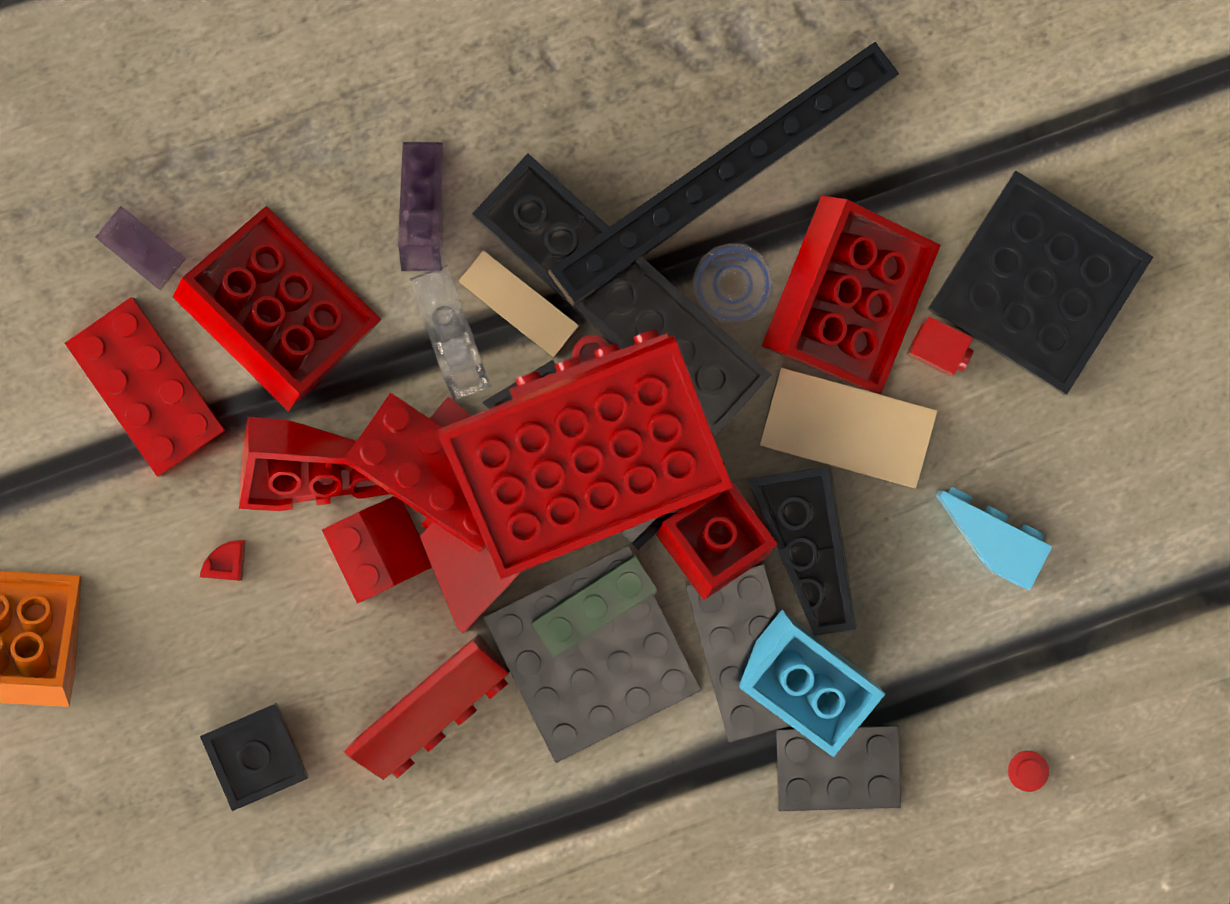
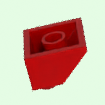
(377, 548)

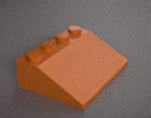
(38, 637)

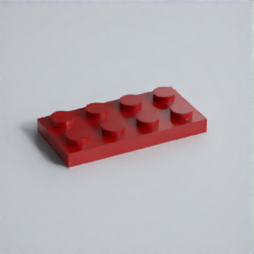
(145, 386)
(409, 461)

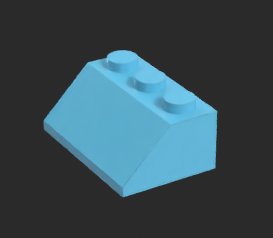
(809, 684)

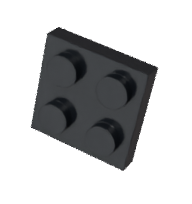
(254, 756)

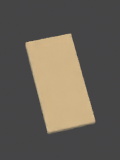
(848, 428)

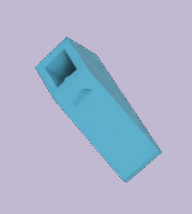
(1000, 547)

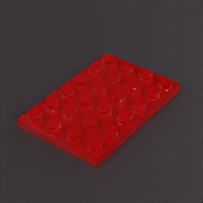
(585, 457)

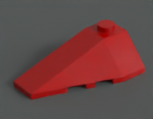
(296, 464)

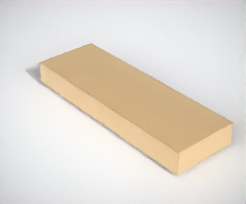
(518, 304)

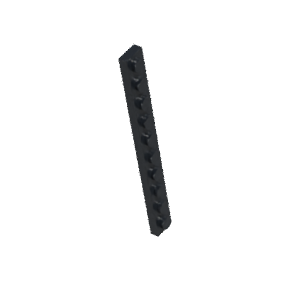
(722, 174)

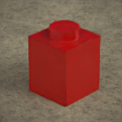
(941, 347)

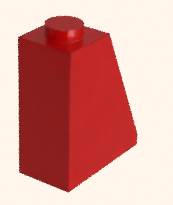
(464, 574)

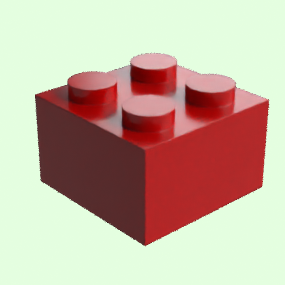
(716, 540)

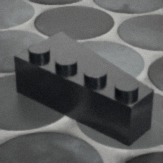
(807, 527)

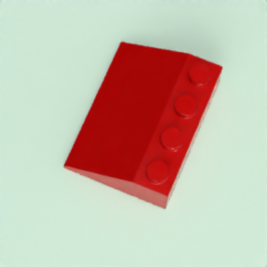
(851, 294)
(275, 307)
(428, 709)

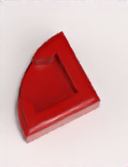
(225, 562)

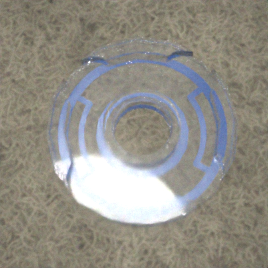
(739, 260)

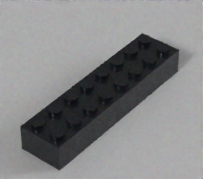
(548, 223)

